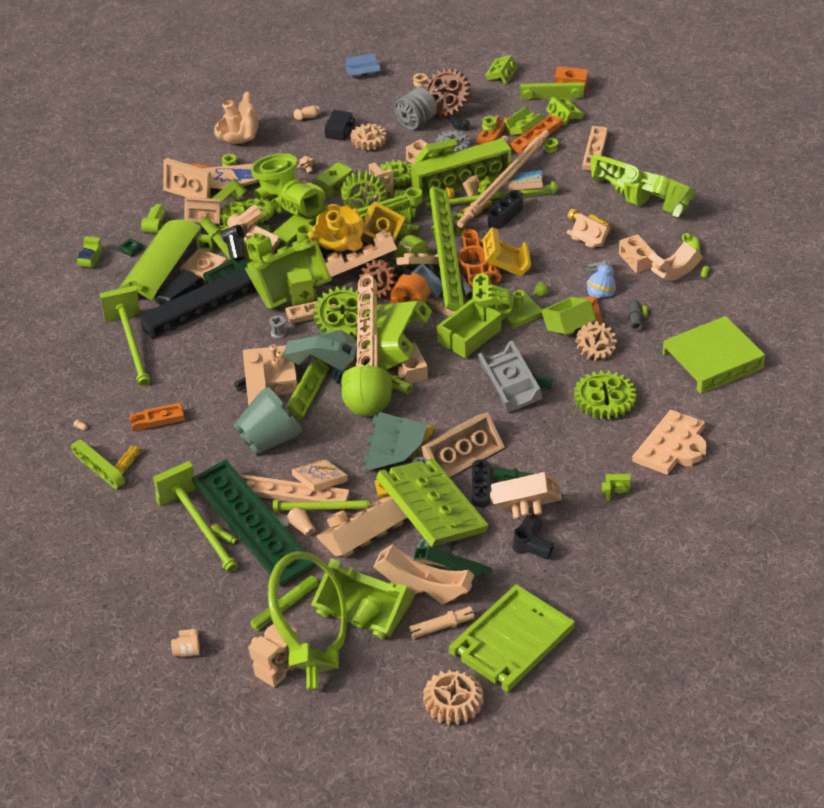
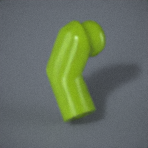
(692, 241)

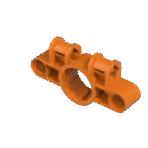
(473, 250)

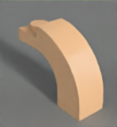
(678, 264)

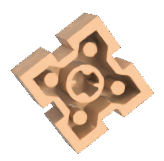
(270, 656)

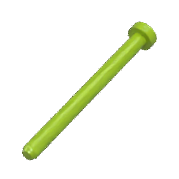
(277, 506)

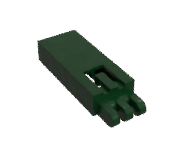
(447, 561)

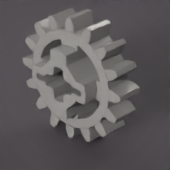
(462, 140)

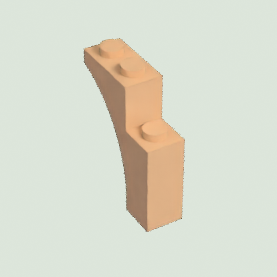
(418, 577)

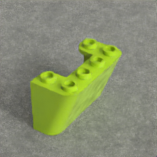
(271, 273)
(391, 324)

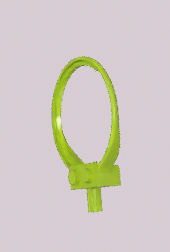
(300, 654)

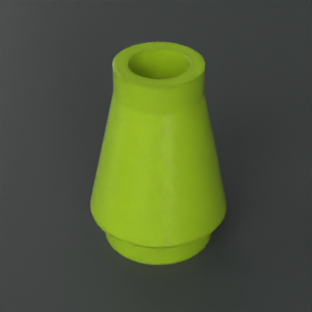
(367, 610)

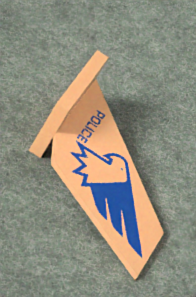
(197, 182)

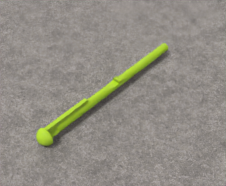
(547, 189)

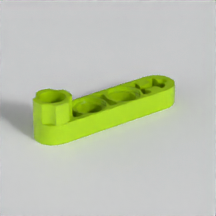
(233, 189)

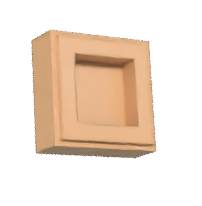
(472, 185)

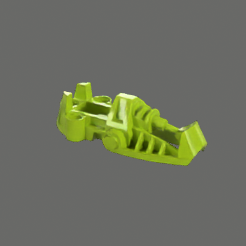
(639, 186)

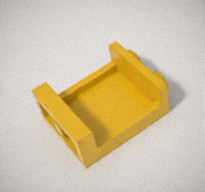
(505, 255)

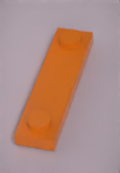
(550, 124)

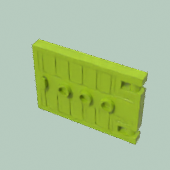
(432, 502)
(512, 637)

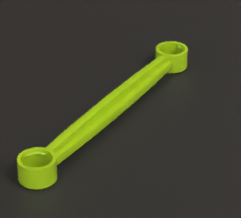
(412, 197)

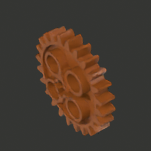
(449, 79)

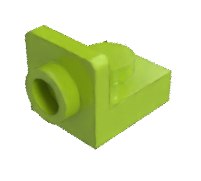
(615, 484)

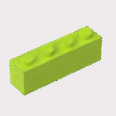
(287, 231)

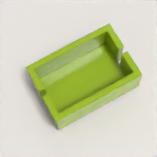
(468, 328)

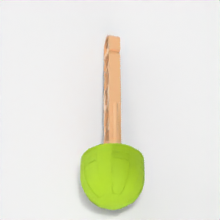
(366, 387)

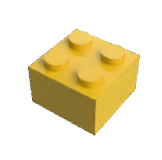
(380, 219)

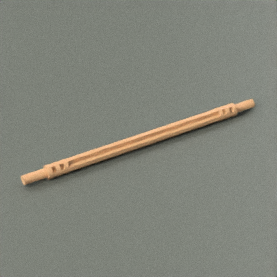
(503, 178)

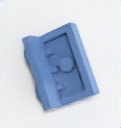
(362, 64)

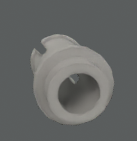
(593, 268)

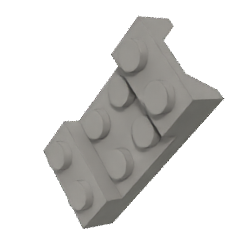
(511, 378)

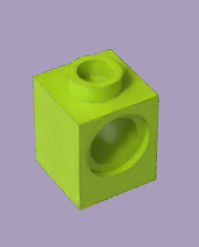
(258, 246)

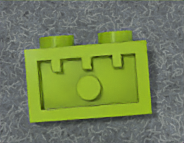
(502, 68)
(563, 109)
(522, 121)

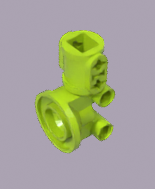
(279, 180)

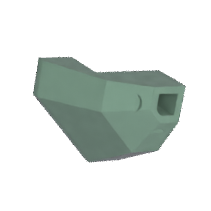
(330, 346)
(392, 440)

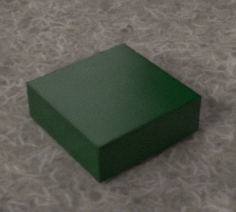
(130, 247)

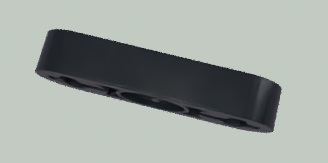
(485, 477)

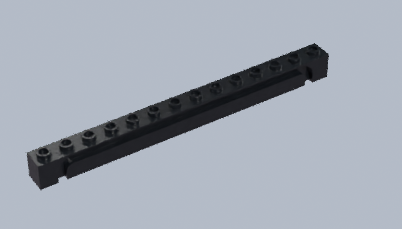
(201, 302)

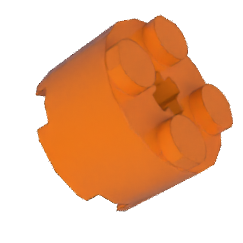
(410, 288)

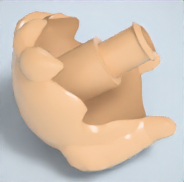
(238, 125)

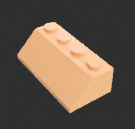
(463, 444)
(362, 527)

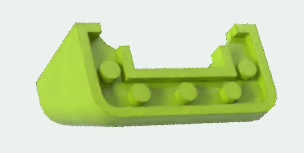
(356, 586)

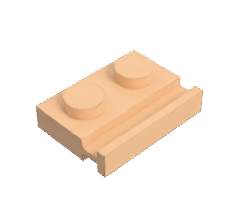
(199, 208)

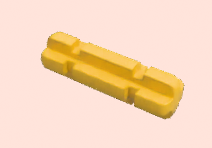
(127, 459)

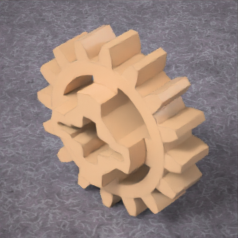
(368, 136)
(605, 343)

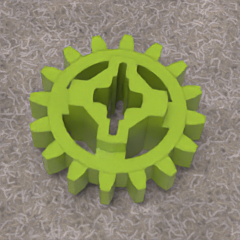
(401, 172)

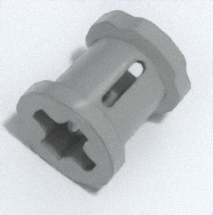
(277, 327)

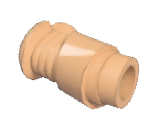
(307, 112)

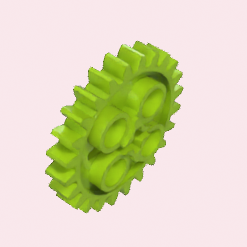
(238, 208)
(343, 299)
(618, 392)

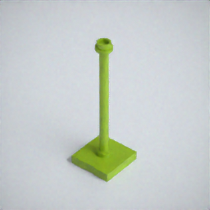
(121, 305)
(177, 484)

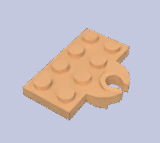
(672, 443)

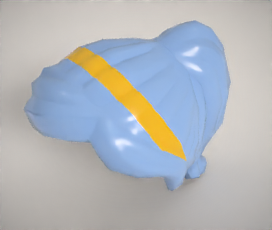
(602, 282)

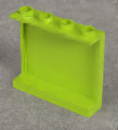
(715, 353)

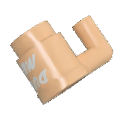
(186, 644)

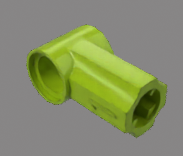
(154, 220)

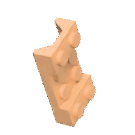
(337, 264)

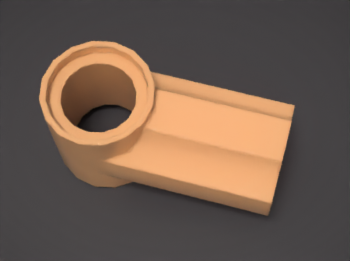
(246, 219)

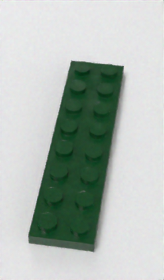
(251, 520)

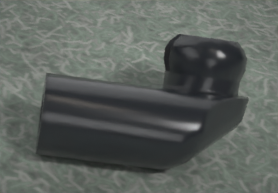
(464, 125)

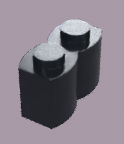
(339, 125)

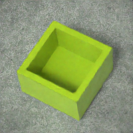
(568, 315)

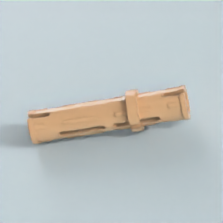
(442, 622)

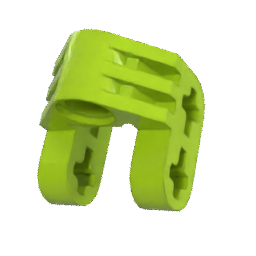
(491, 295)

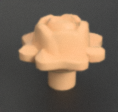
(307, 163)

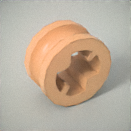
(420, 79)

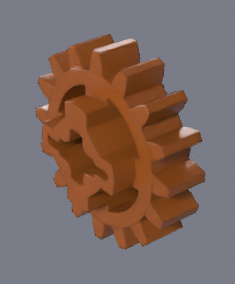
(385, 276)

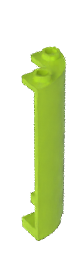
(161, 257)

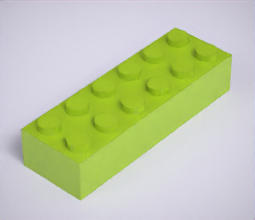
(457, 167)

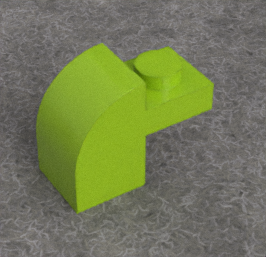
(411, 244)

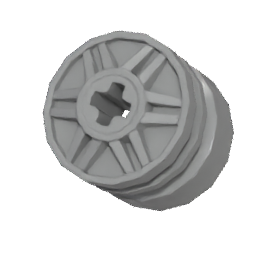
(415, 108)

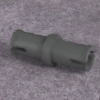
(635, 315)

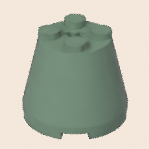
(266, 423)

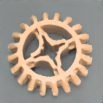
(463, 705)

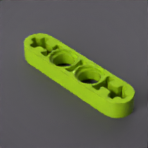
(97, 464)

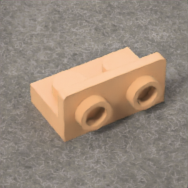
(386, 175)
(589, 231)

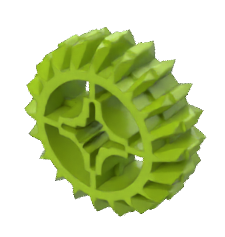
(375, 188)

